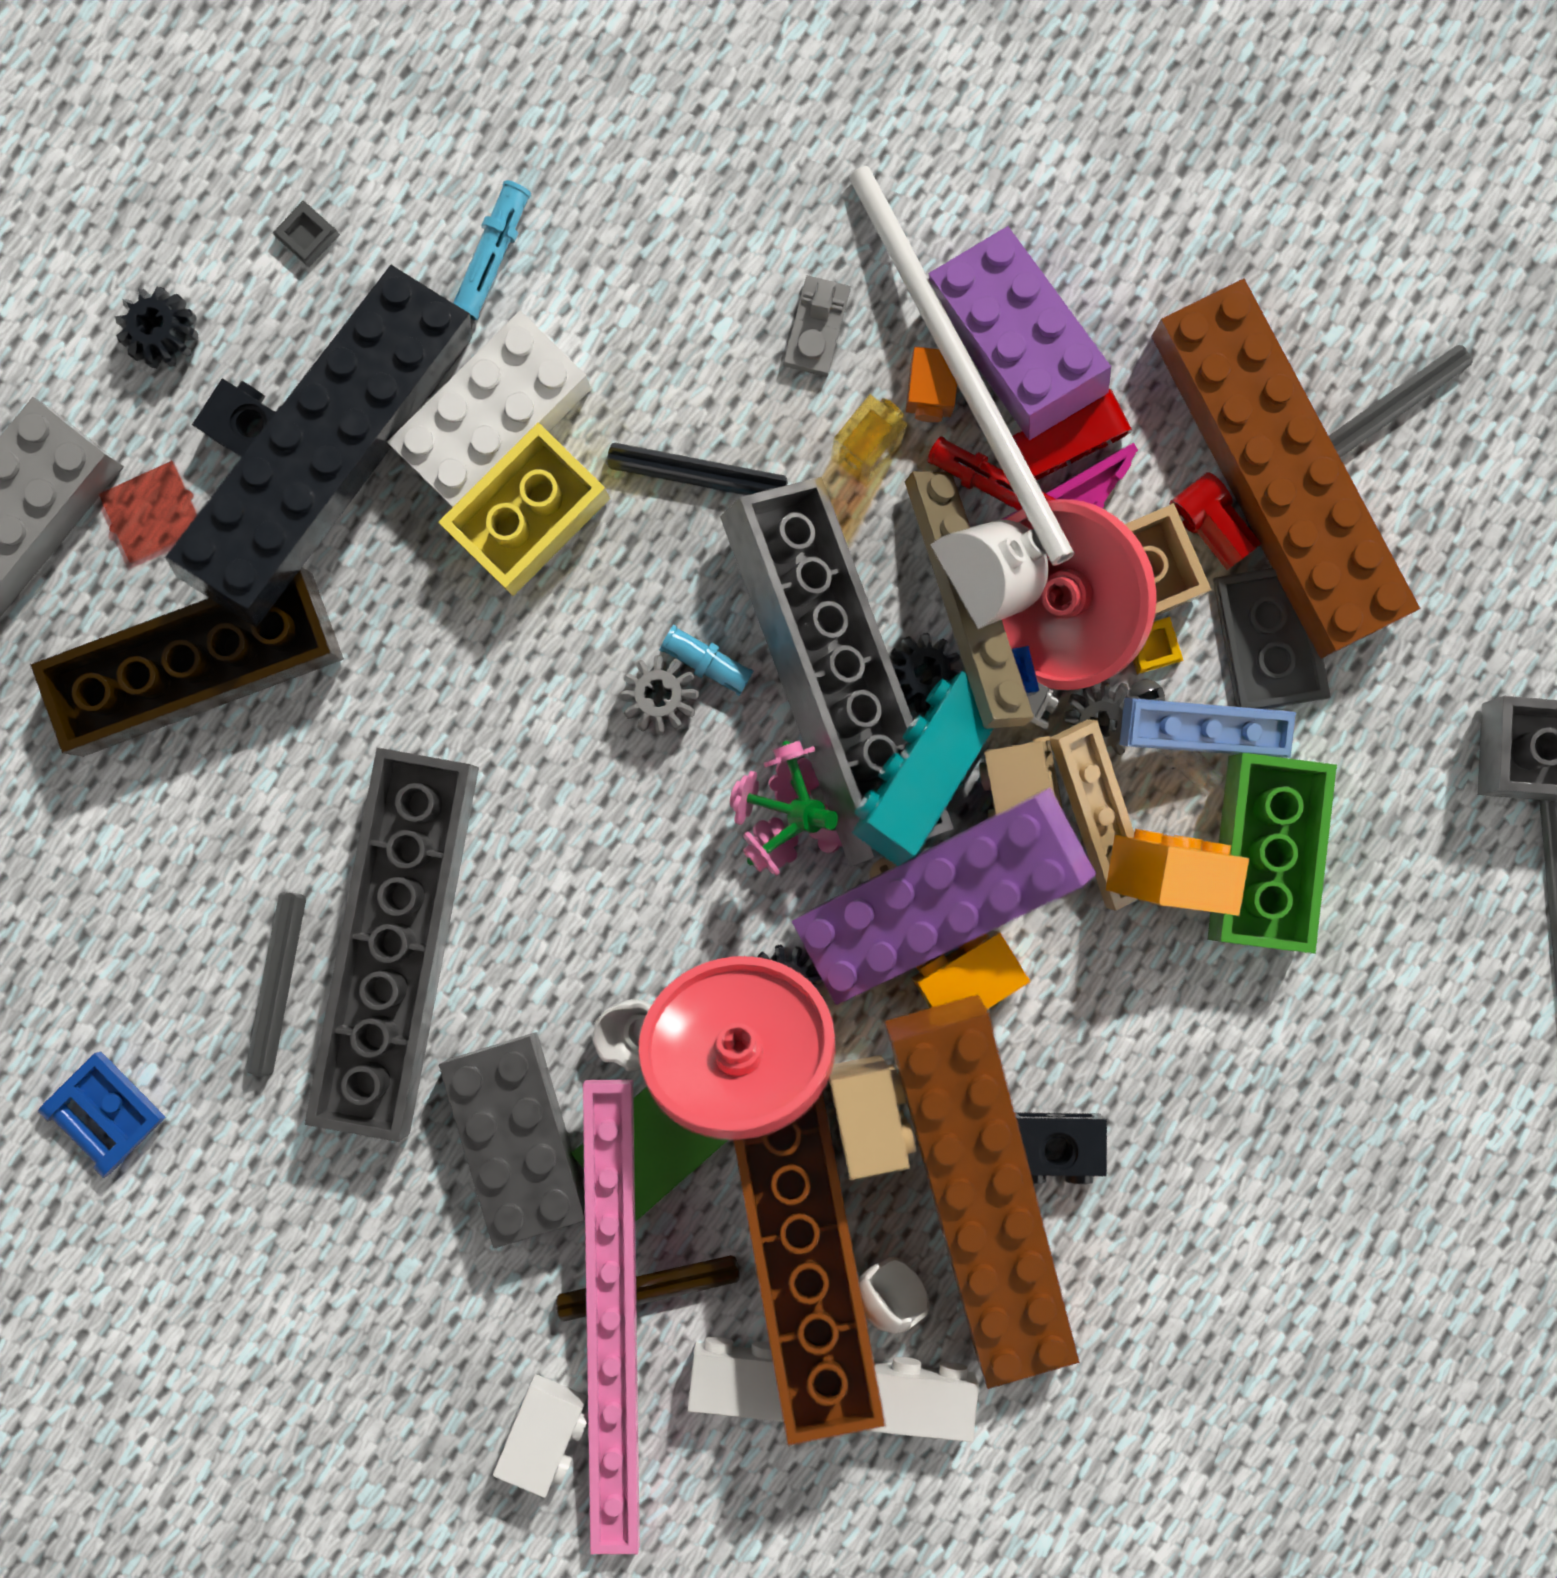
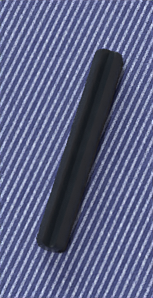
(691, 470)

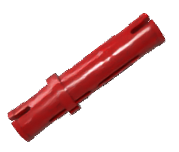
(949, 456)

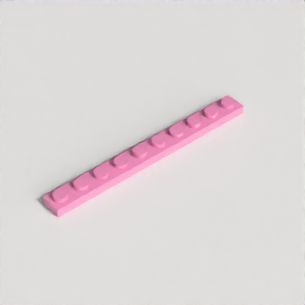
(611, 1316)

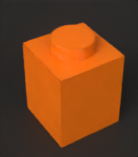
(930, 386)

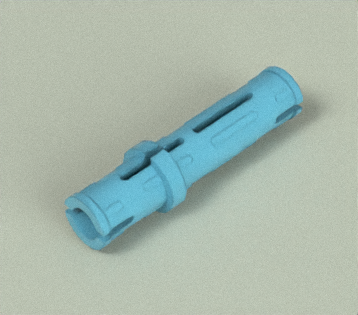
(497, 234)

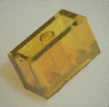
(869, 439)

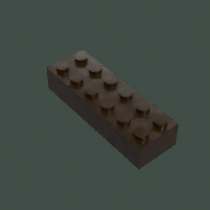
(181, 667)

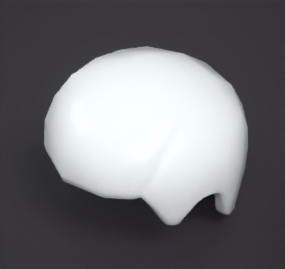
(618, 1033)
(903, 1302)

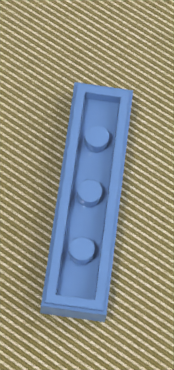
(1206, 728)

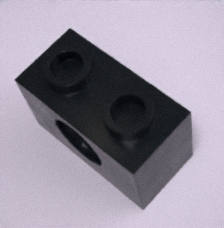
(229, 414)
(1085, 1145)

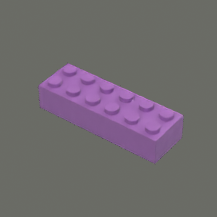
(945, 897)

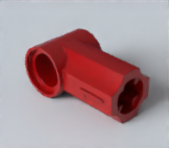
(1209, 513)

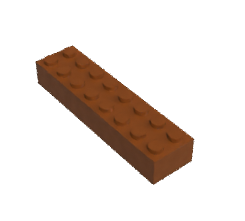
(1283, 469)
(982, 1190)
(809, 1280)

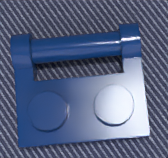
(111, 1103)

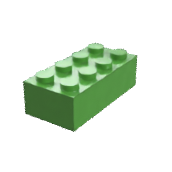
(1281, 821)

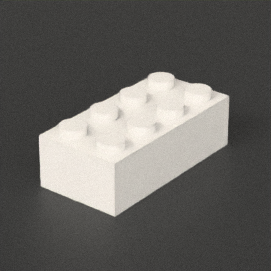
(490, 408)

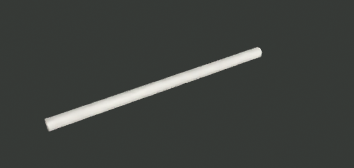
(962, 367)

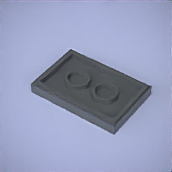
(1266, 643)

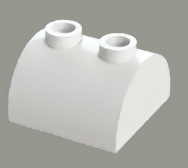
(994, 568)

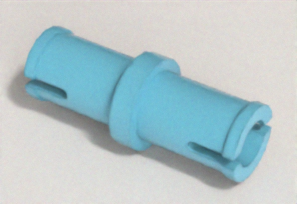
(706, 660)

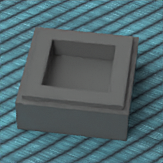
(306, 233)

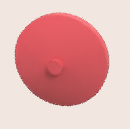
(1092, 606)
(737, 1047)

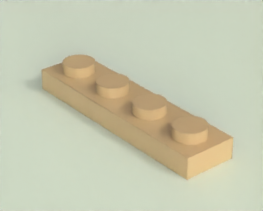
(1094, 798)

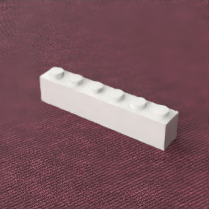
(913, 1397)

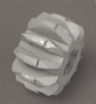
(671, 685)

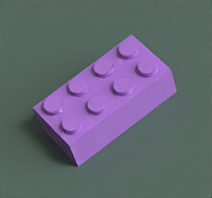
(1020, 333)

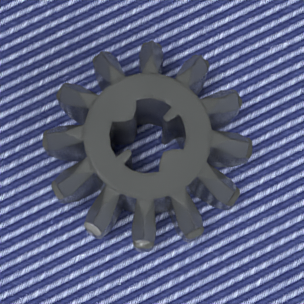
(1096, 701)

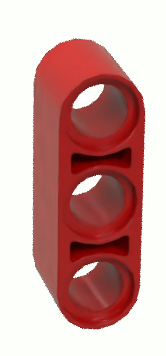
(1074, 436)

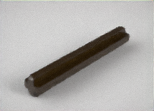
(661, 1285)

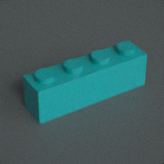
(924, 774)

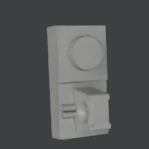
(817, 326)

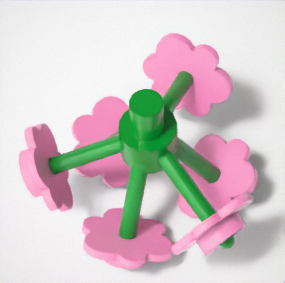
(792, 791)

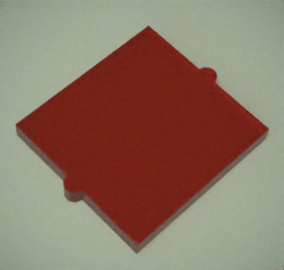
(149, 511)

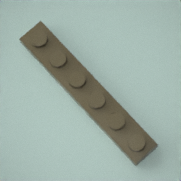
(983, 650)

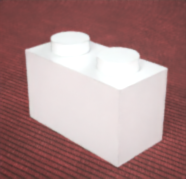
(540, 1437)

